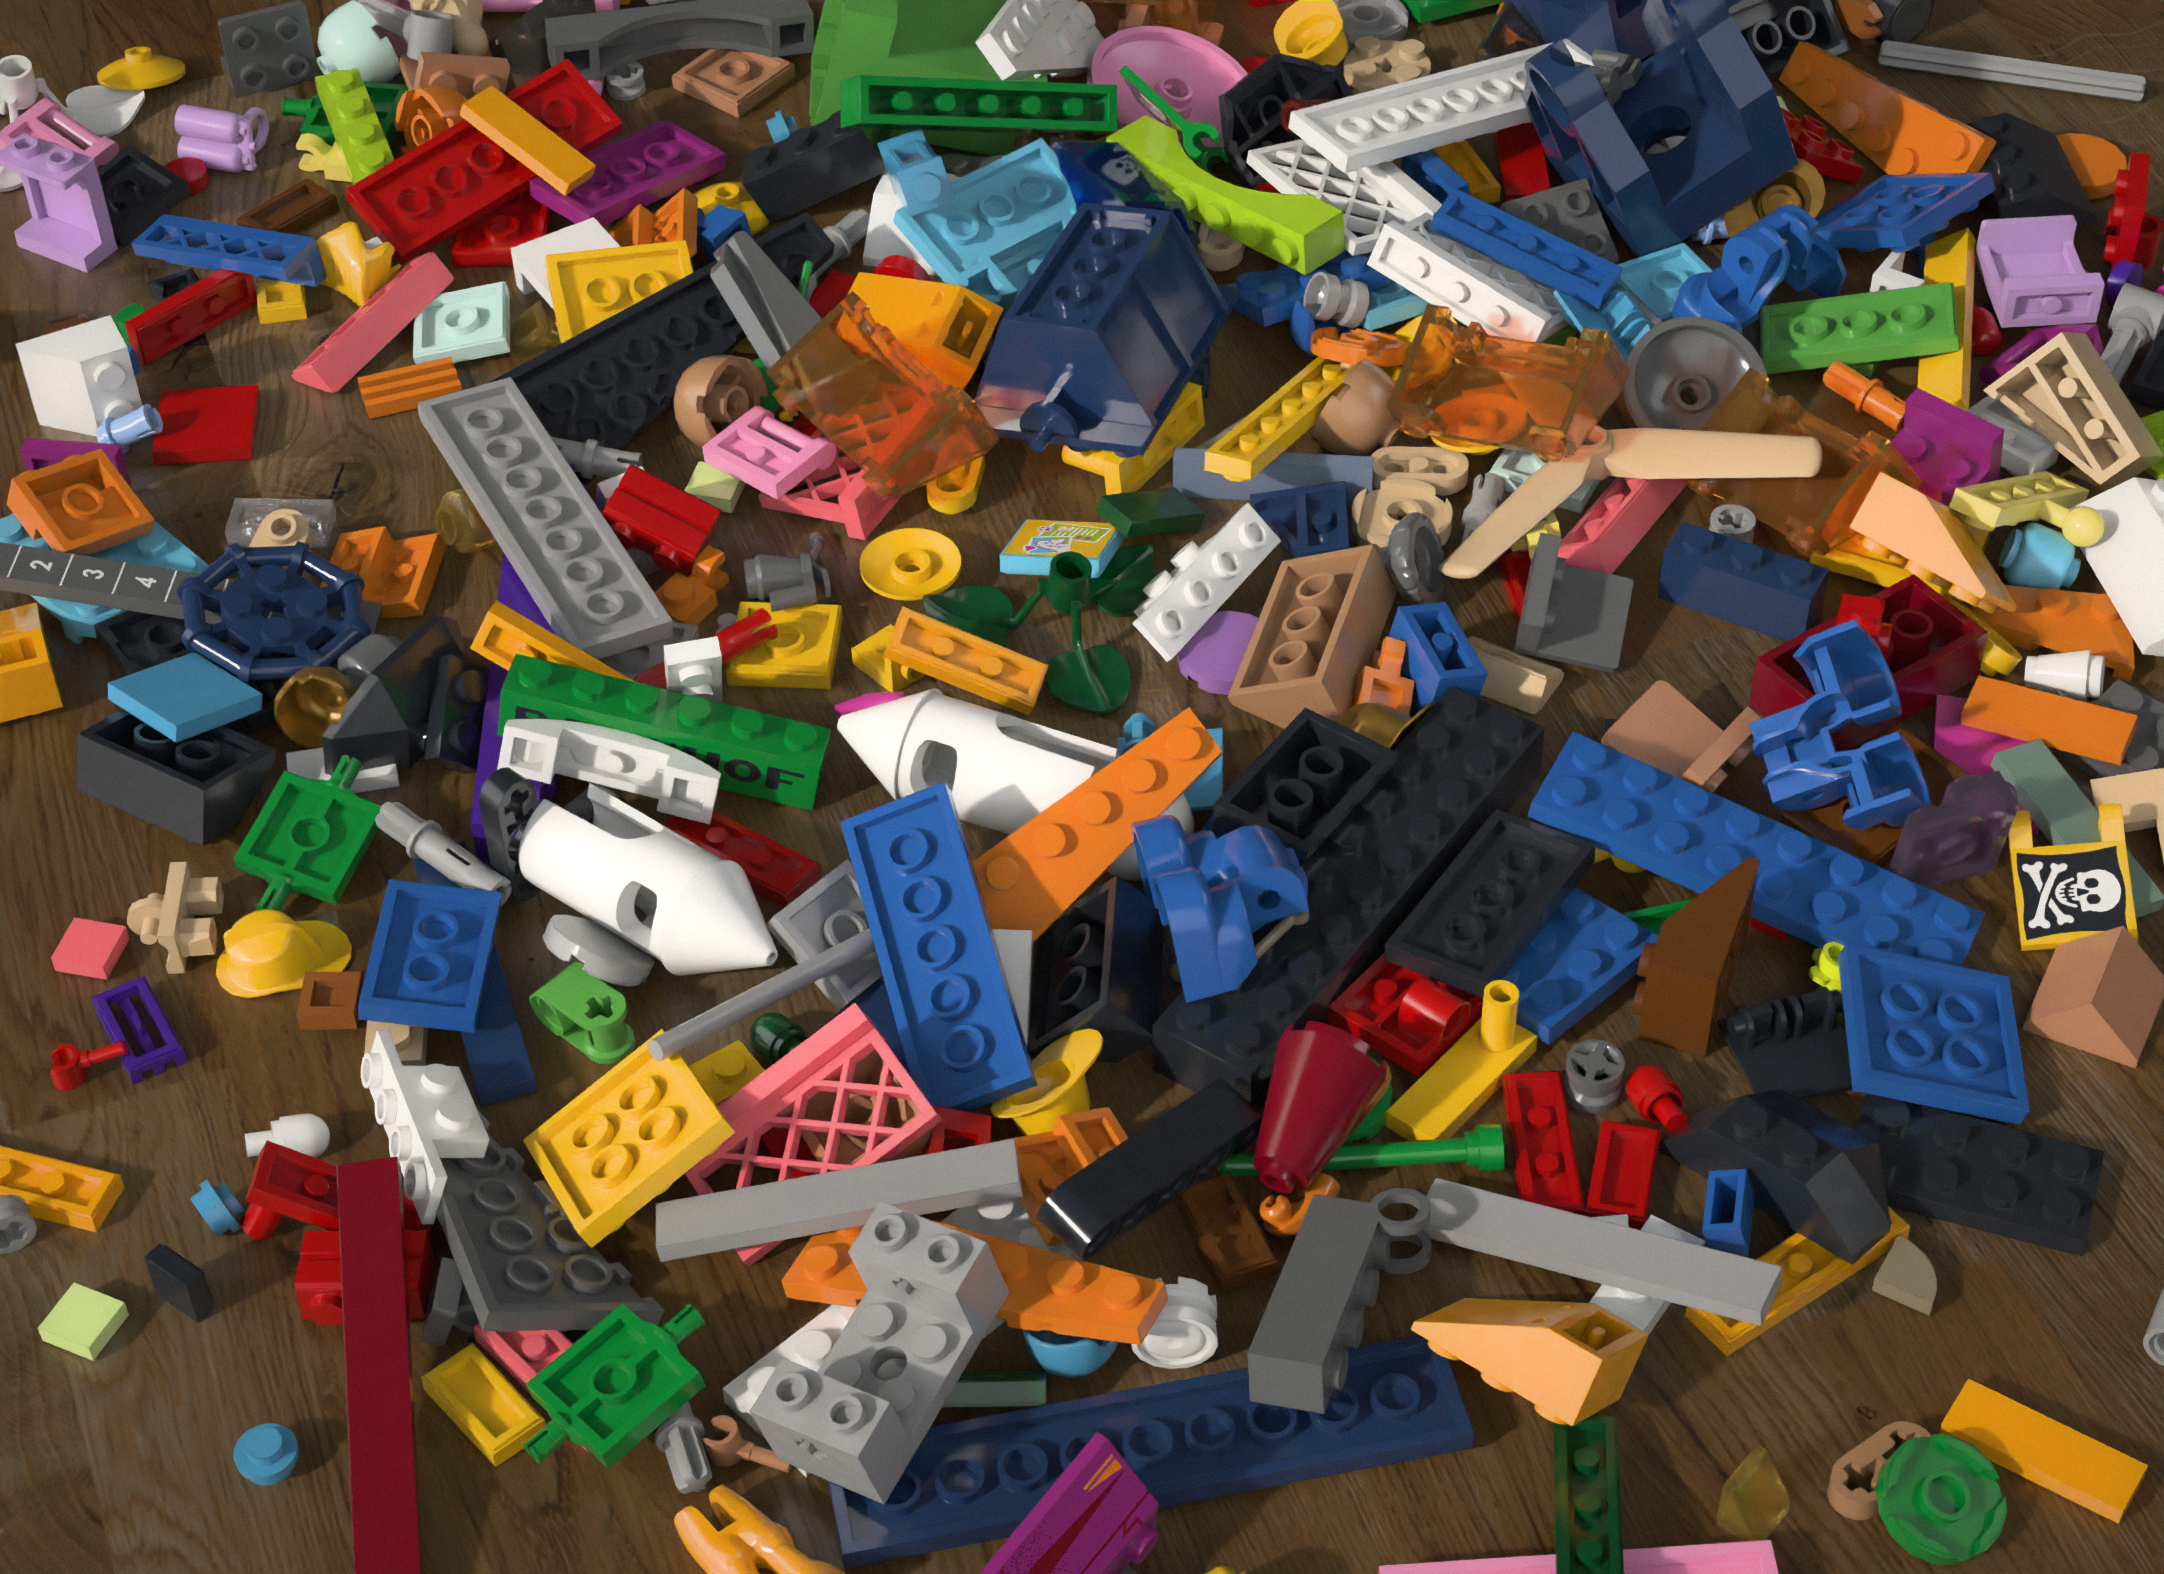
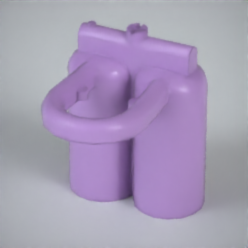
(220, 136)

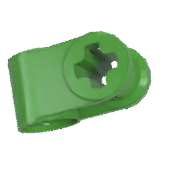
(585, 1014)

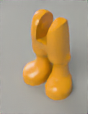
(745, 1542)

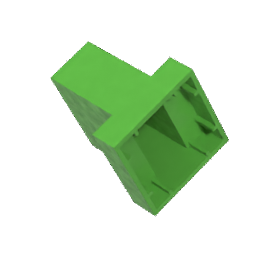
(905, 41)

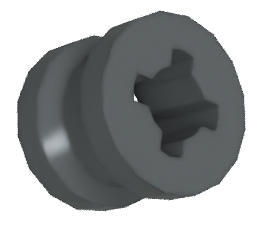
(1592, 1061)

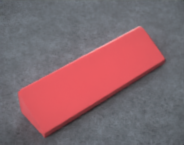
(374, 324)
(1618, 522)

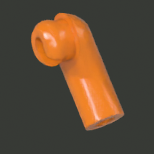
(1285, 1218)

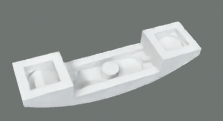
(611, 759)

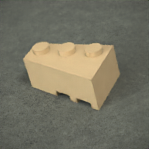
(2078, 408)

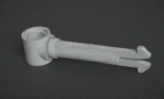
(419, 28)
(2134, 322)

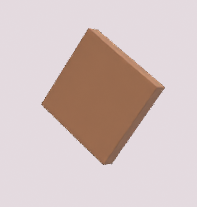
(733, 79)

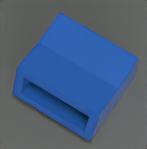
(1729, 1197)

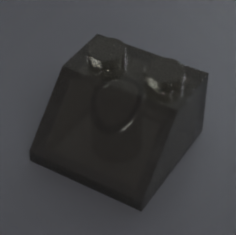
(525, 39)

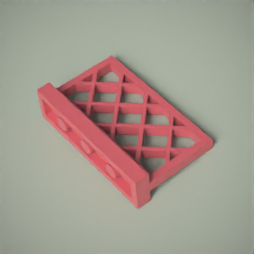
(857, 504)
(789, 1086)

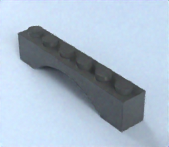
(614, 38)

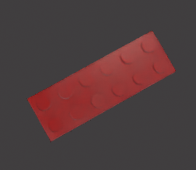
(468, 174)

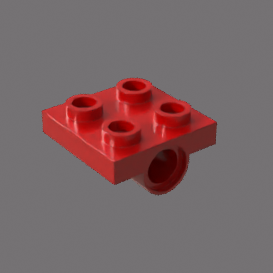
(1827, 155)
(2129, 229)
(1404, 1014)

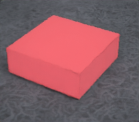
(90, 948)

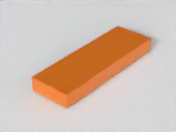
(2054, 719)

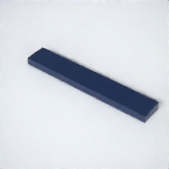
(497, 1047)

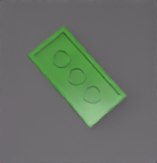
(1859, 328)

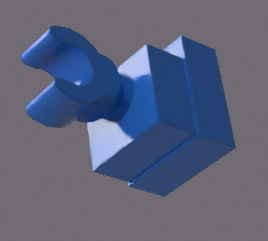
(718, 227)

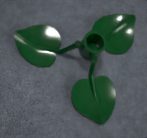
(1086, 679)

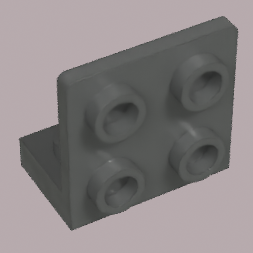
(267, 48)
(1569, 214)
(1572, 611)

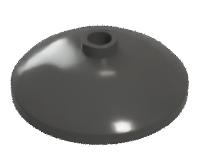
(1685, 358)

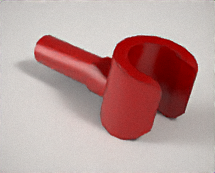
(71, 1064)

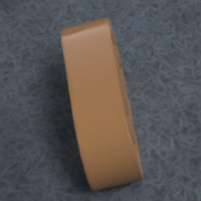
(1862, 1464)

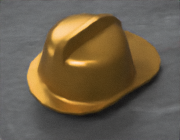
(1797, 186)
(1381, 722)

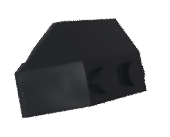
(1254, 105)
(391, 708)
(1800, 1164)

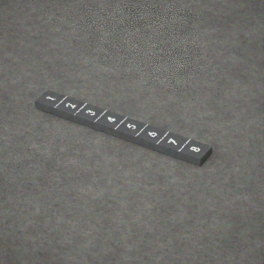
(115, 583)

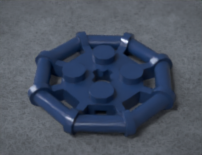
(272, 590)

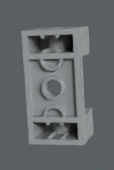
(923, 1303)

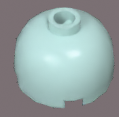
(351, 43)

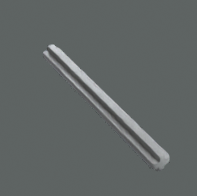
(2012, 71)

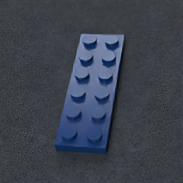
(938, 951)

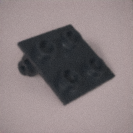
(1791, 1044)

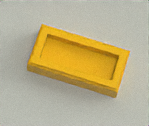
(483, 1404)

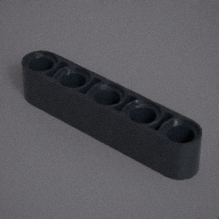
(1150, 1169)

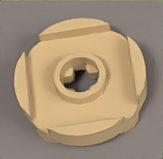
(1384, 63)
(1377, 512)

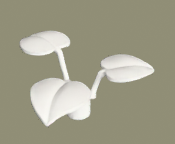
(94, 107)

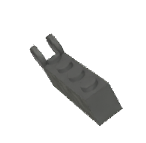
(1323, 1294)

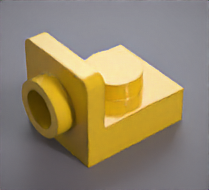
(870, 659)

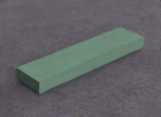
(2064, 810)

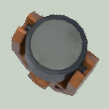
(1887, 19)

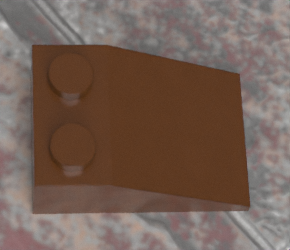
(1695, 963)

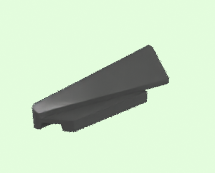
(761, 298)

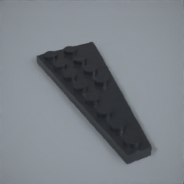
(626, 368)

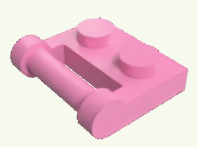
(47, 113)
(767, 452)

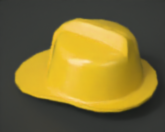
(1312, 32)
(272, 952)
(1060, 1086)

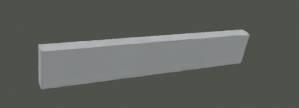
(836, 1199)
(1603, 1252)

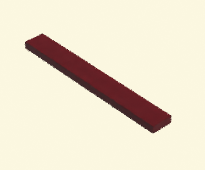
(378, 1369)

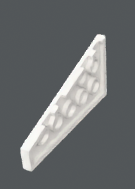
(1040, 39)

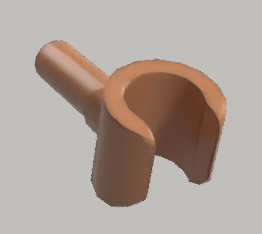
(734, 1447)

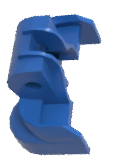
(1756, 262)
(1798, 745)
(1216, 896)

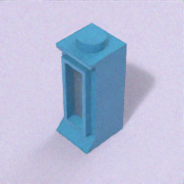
(915, 172)

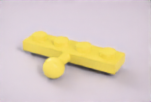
(2031, 498)

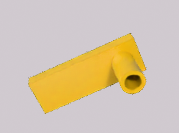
(1131, 473)
(1467, 1071)

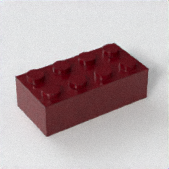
(1929, 654)

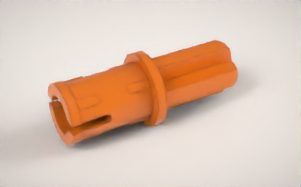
(1866, 394)

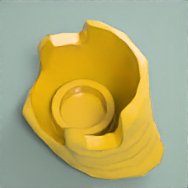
(352, 266)

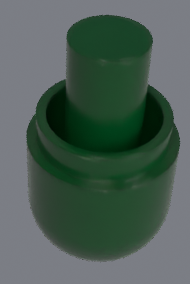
(775, 1036)

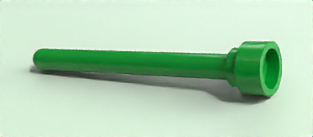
(1478, 1148)

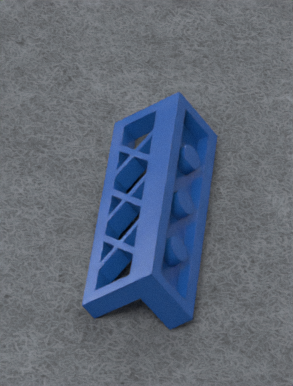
(233, 248)
(1527, 248)

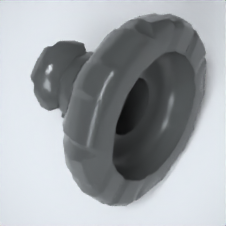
(1414, 559)

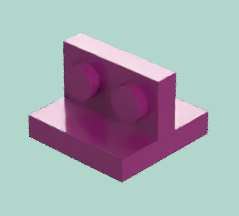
(1947, 446)

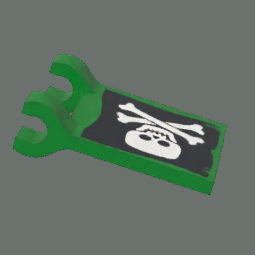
(1188, 132)

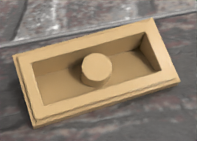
(1515, 677)

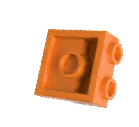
(79, 505)

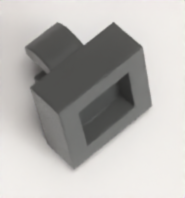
(447, 1305)

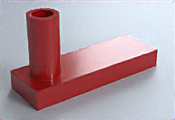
(299, 1188)

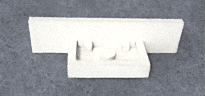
(1202, 581)
(425, 1118)

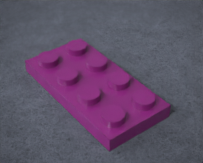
(634, 172)

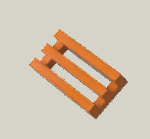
(406, 386)

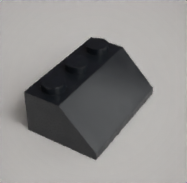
(1777, 26)
(812, 166)
(2030, 173)
(1304, 783)
(184, 786)
(1100, 972)

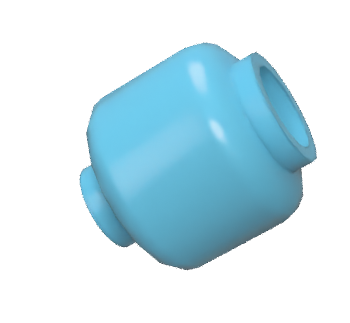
(2038, 558)

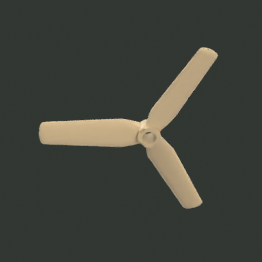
(1636, 455)

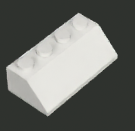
(2132, 557)

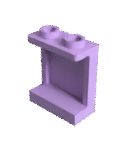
(65, 203)
(2036, 272)

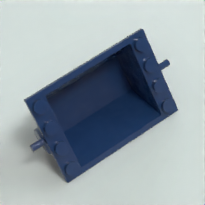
(1103, 334)

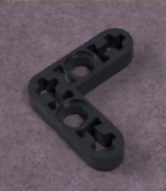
(500, 823)

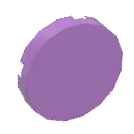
(1217, 650)

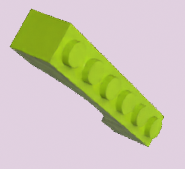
(1282, 226)

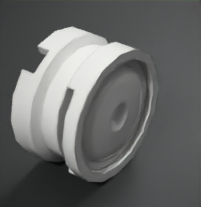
(1184, 1329)

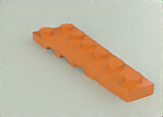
(1882, 119)
(1072, 843)
(1044, 1287)

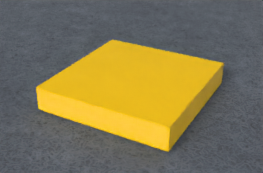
(800, 654)

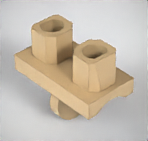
(172, 916)

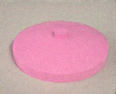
(1172, 63)

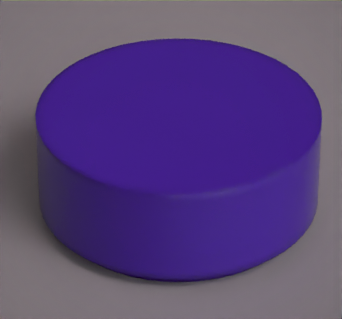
(2122, 272)

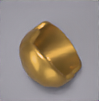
(311, 703)

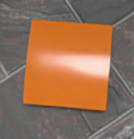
(672, 222)
(393, 571)
(1057, 1155)

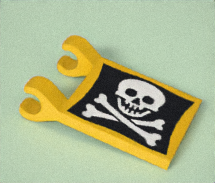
(2071, 887)

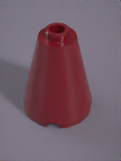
(1314, 1103)

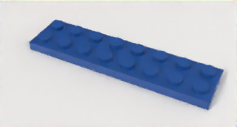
(1702, 837)

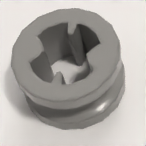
(626, 82)
(1734, 522)
(16, 1224)

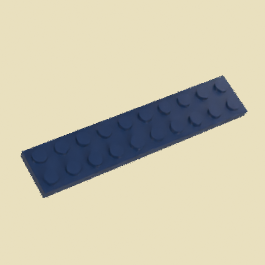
(1179, 1438)

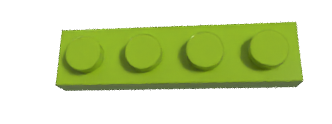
(354, 123)

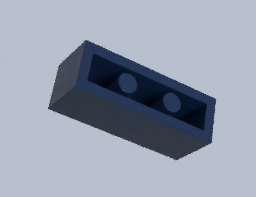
(1742, 582)

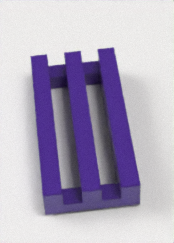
(152, 1057)

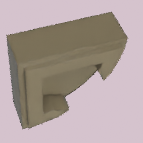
(1907, 1277)

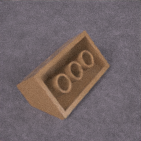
(1315, 635)

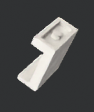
(530, 256)

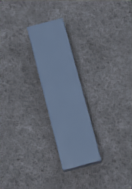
(1283, 473)

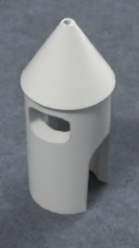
(991, 761)
(694, 902)

